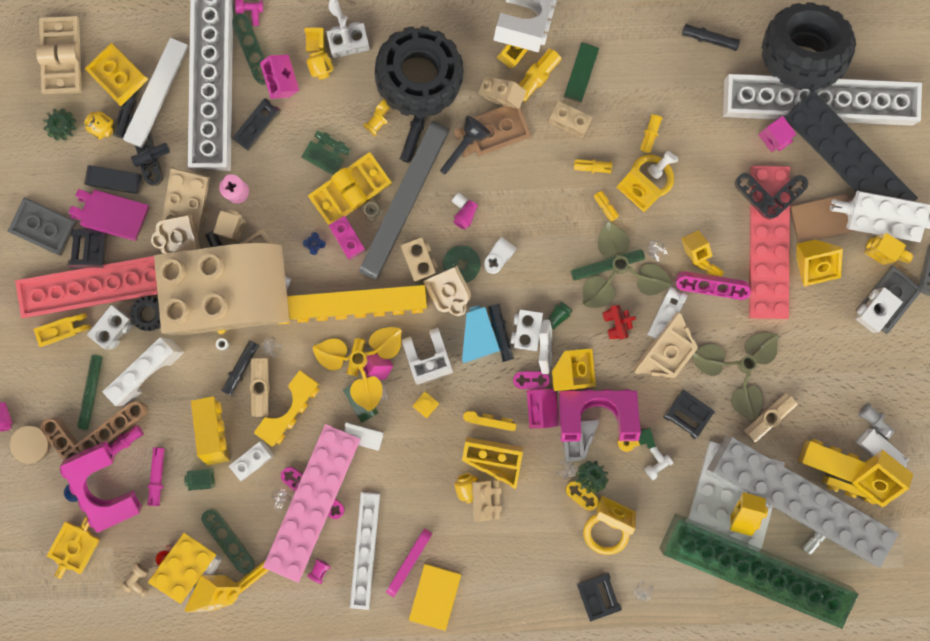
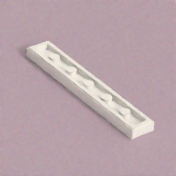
(155, 93)
(365, 550)

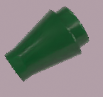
(559, 314)

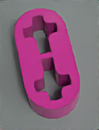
(530, 385)

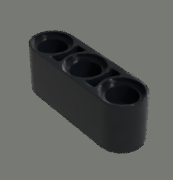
(113, 179)

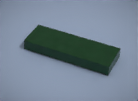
(581, 72)

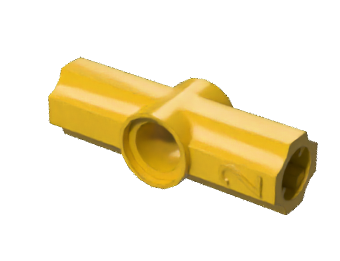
(539, 73)

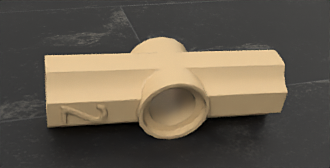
(259, 373)
(779, 409)

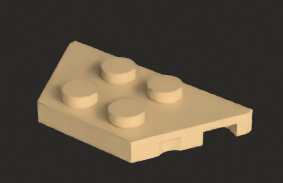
(669, 350)

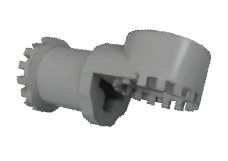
(876, 419)

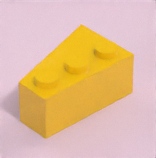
(209, 431)
(494, 458)

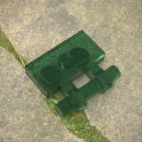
(323, 158)

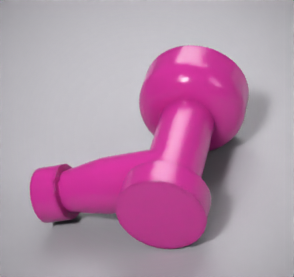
(255, 8)

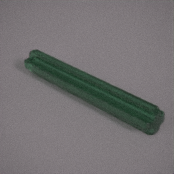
(605, 265)
(89, 392)

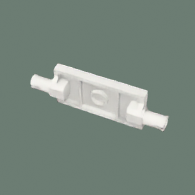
(885, 214)

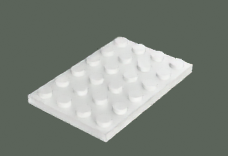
(716, 500)

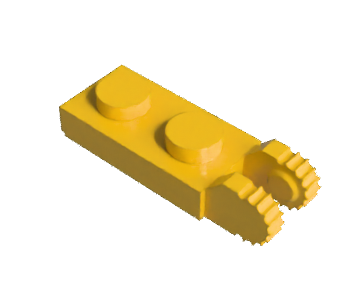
(59, 330)
(488, 420)

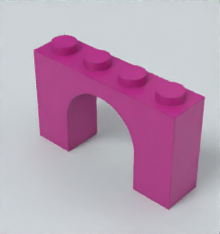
(621, 403)
(100, 512)

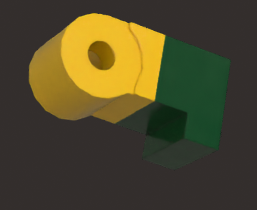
(645, 438)

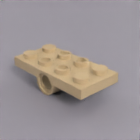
(59, 55)
(186, 196)

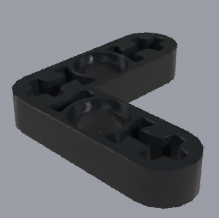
(767, 200)

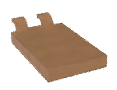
(506, 128)
(816, 220)

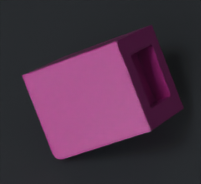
(377, 367)

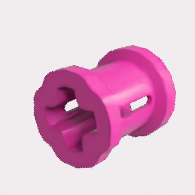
(319, 571)

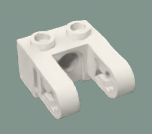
(431, 367)

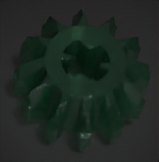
(53, 122)
(592, 477)

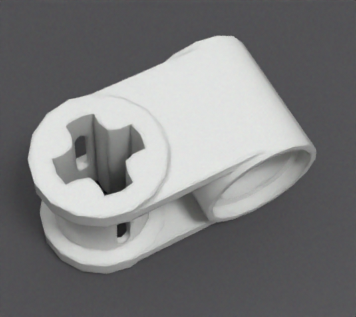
(501, 253)

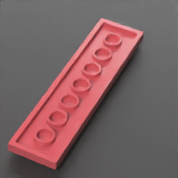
(769, 248)
(86, 287)

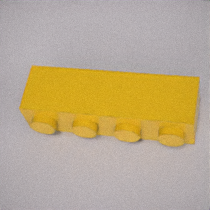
(830, 460)

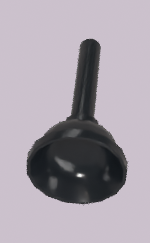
(473, 132)

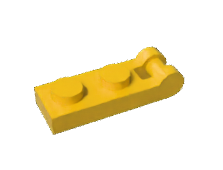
(851, 490)

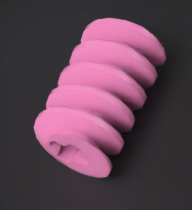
(234, 189)

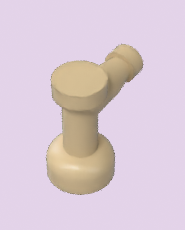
(139, 571)

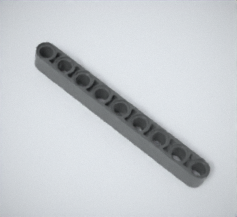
(404, 200)

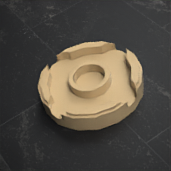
(29, 444)

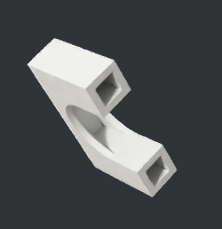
(526, 32)
(126, 386)

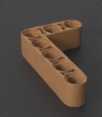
(96, 436)

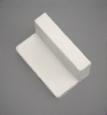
(369, 437)

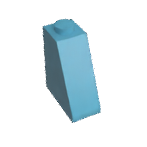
(479, 335)

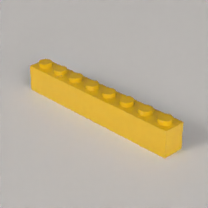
(356, 303)

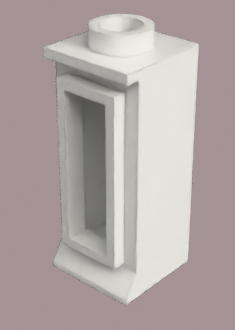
(874, 443)

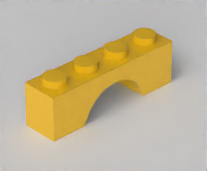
(273, 429)

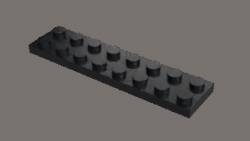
(844, 149)

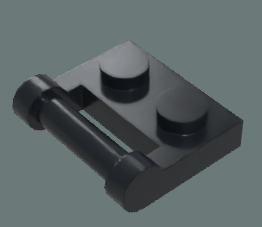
(93, 249)
(693, 409)
(593, 600)

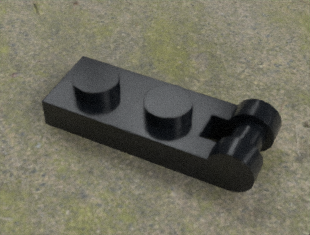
(256, 124)

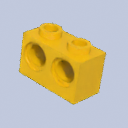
(884, 248)

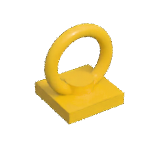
(640, 188)
(615, 516)

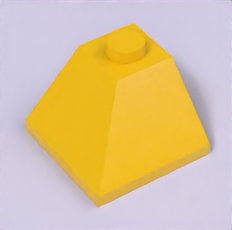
(818, 261)
(574, 370)

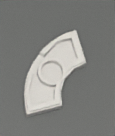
(545, 346)

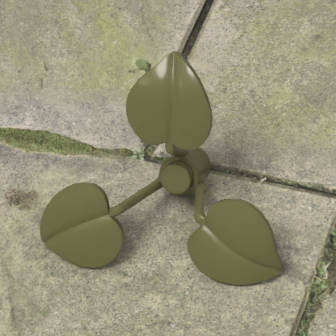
(613, 242)
(762, 350)

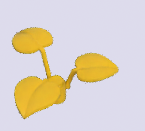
(365, 391)

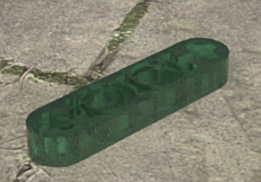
(251, 49)
(230, 539)

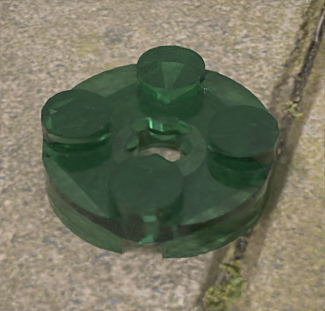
(466, 254)

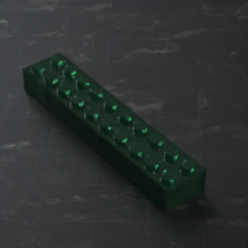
(758, 571)

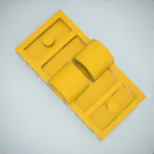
(350, 189)

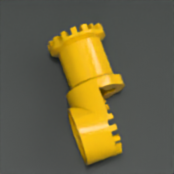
(377, 120)

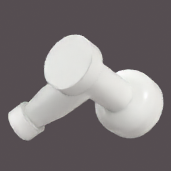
(656, 170)
(663, 461)

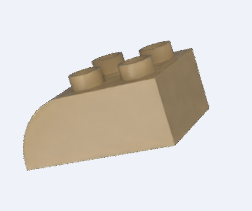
(221, 288)

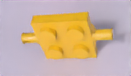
(73, 548)

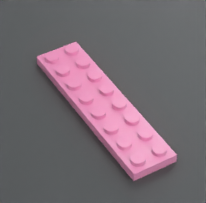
(312, 503)

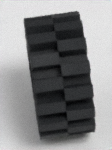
(137, 317)

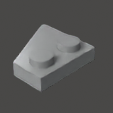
(578, 449)

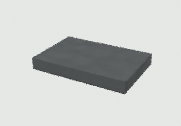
(42, 226)
(902, 288)

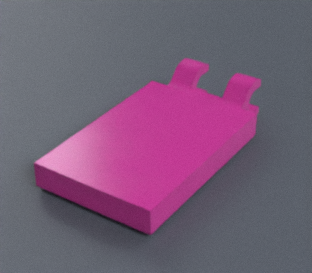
(110, 214)

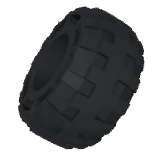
(814, 28)
(414, 97)

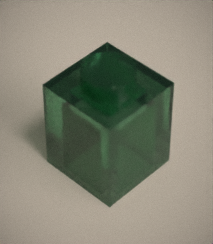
(200, 479)

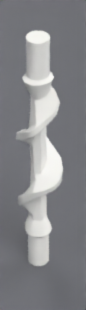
(344, 31)

